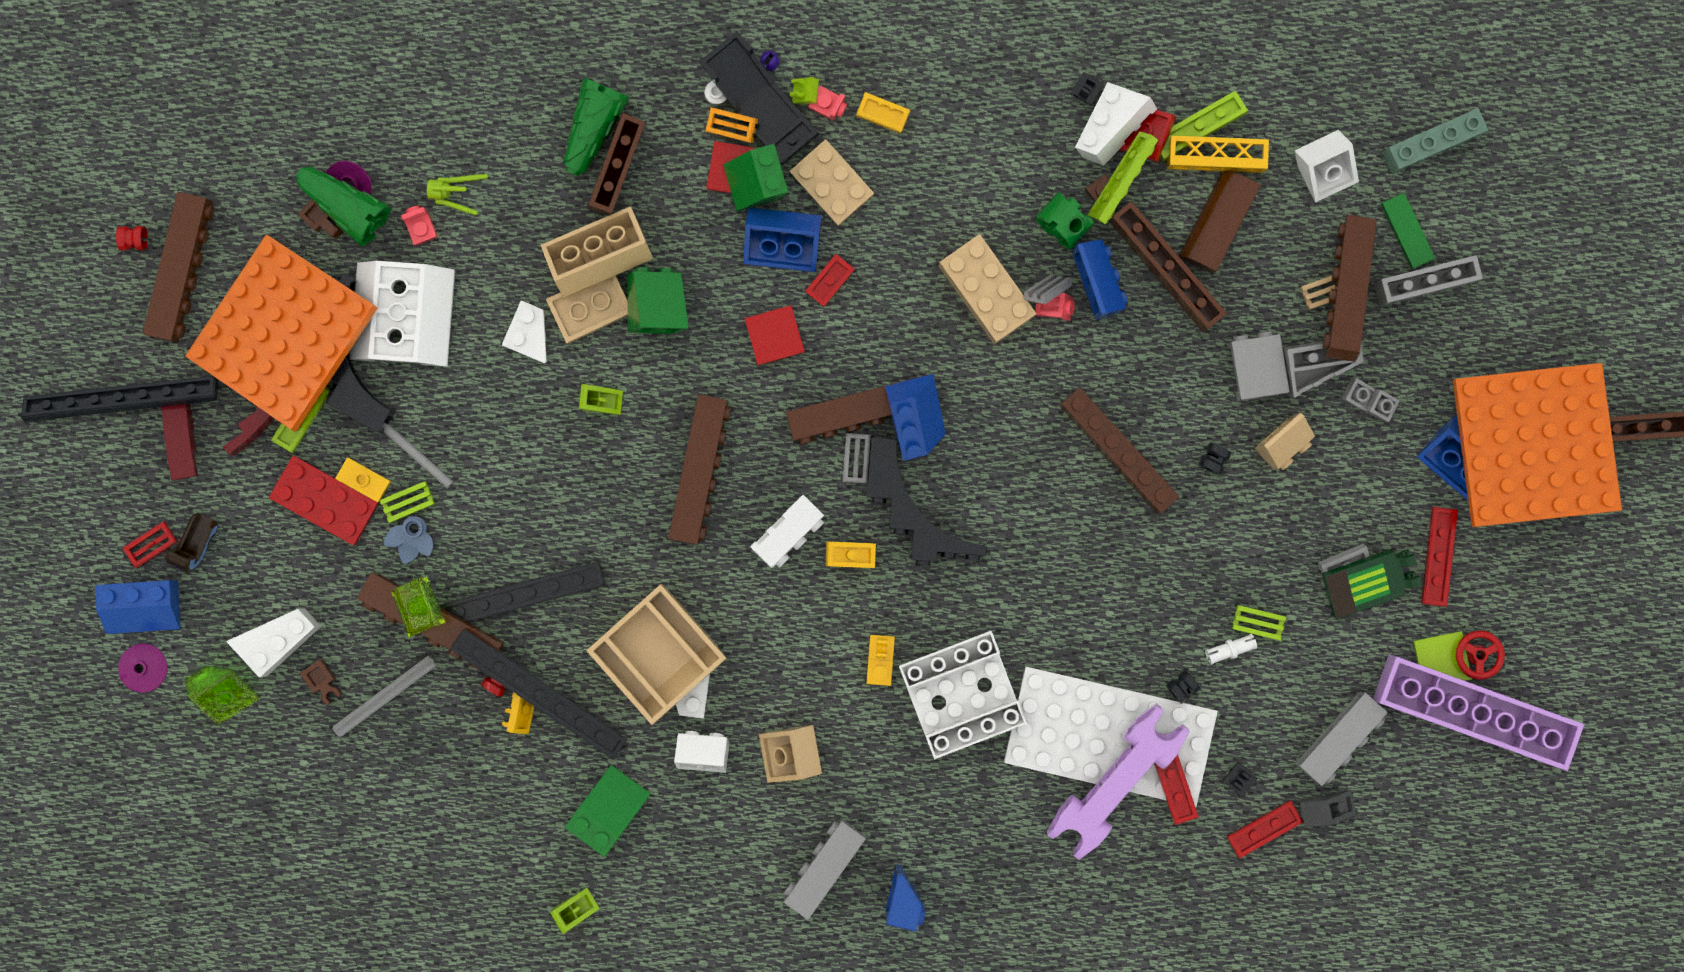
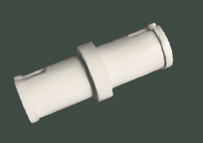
(1231, 649)

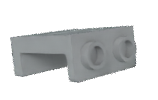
(1259, 366)

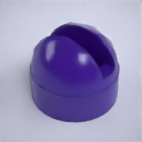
(773, 64)

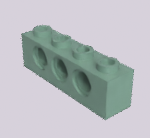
(1435, 141)

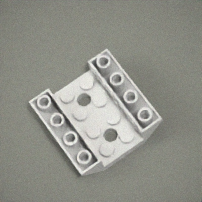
(420, 312)
(968, 712)

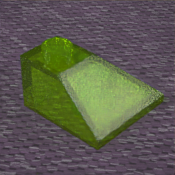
(219, 692)

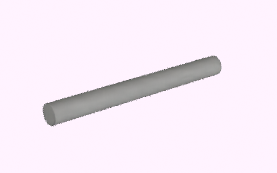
(417, 455)

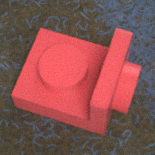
(829, 104)
(419, 225)
(1059, 307)

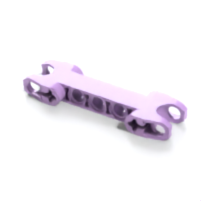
(1144, 750)

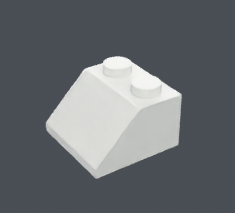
(1327, 165)

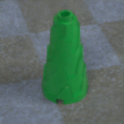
(592, 122)
(351, 209)

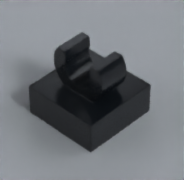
(1087, 89)
(1239, 779)

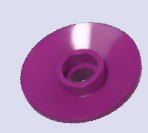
(346, 169)
(153, 663)

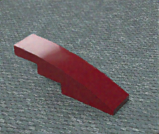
(251, 428)
(179, 441)

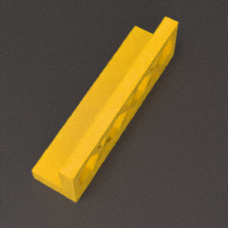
(1218, 163)

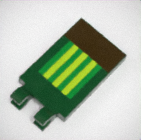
(1369, 582)

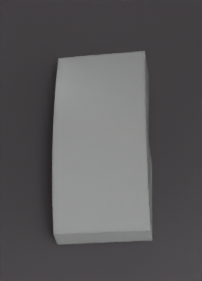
(1370, 399)

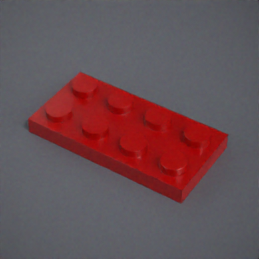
(323, 500)

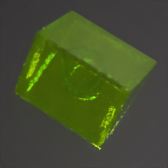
(418, 606)

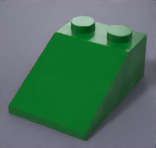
(607, 810)

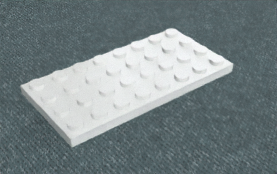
(1080, 727)

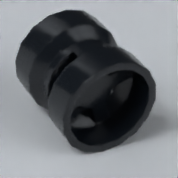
(1215, 458)
(1183, 686)

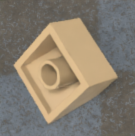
(1286, 441)
(790, 754)

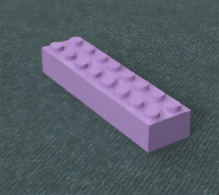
(1478, 712)

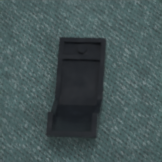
(756, 95)

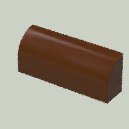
(616, 165)
(1219, 221)

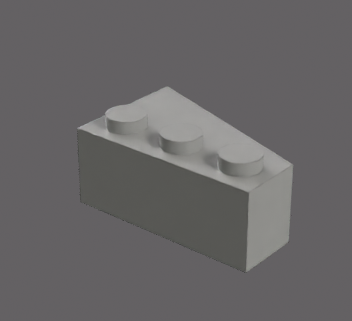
(1309, 366)

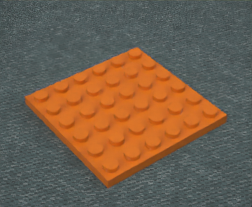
(281, 332)
(1537, 445)

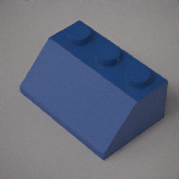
(782, 239)
(1099, 278)
(916, 416)
(1445, 456)
(138, 606)
(904, 903)

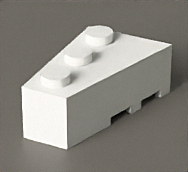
(1112, 121)
(788, 532)
(275, 641)

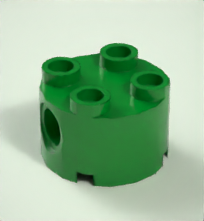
(1064, 220)

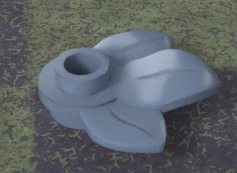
(410, 543)

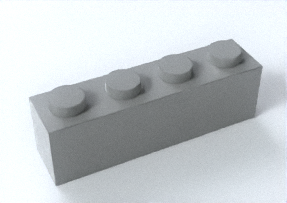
(1428, 280)
(1341, 739)
(824, 868)

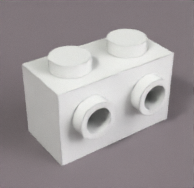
(702, 752)

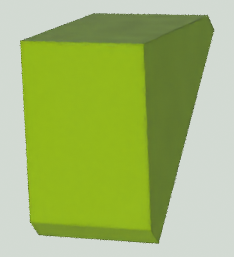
(600, 399)
(574, 910)

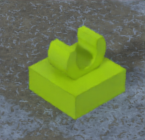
(804, 91)

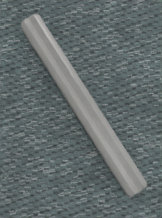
(384, 696)

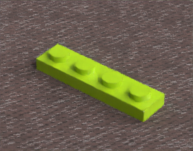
(1207, 121)
(1122, 177)

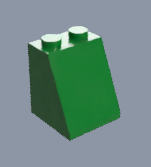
(755, 178)
(656, 302)

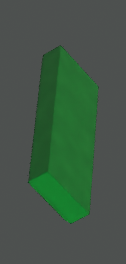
(1407, 231)

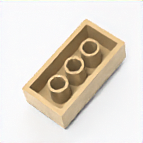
(596, 252)
(987, 289)

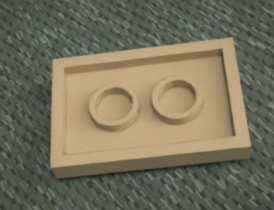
(831, 182)
(589, 309)

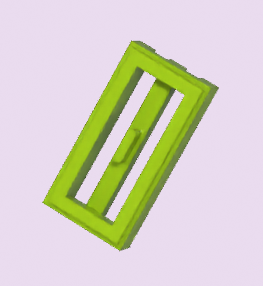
(387, 510)
(1279, 628)

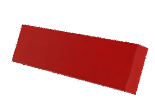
(1439, 556)

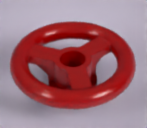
(1479, 673)

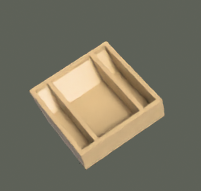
(656, 654)

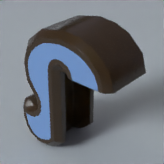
(193, 543)

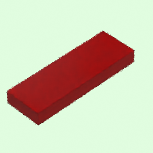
(1177, 792)
(1264, 829)

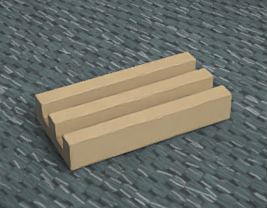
(1307, 297)

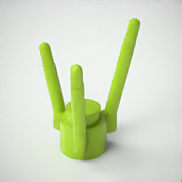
(441, 189)

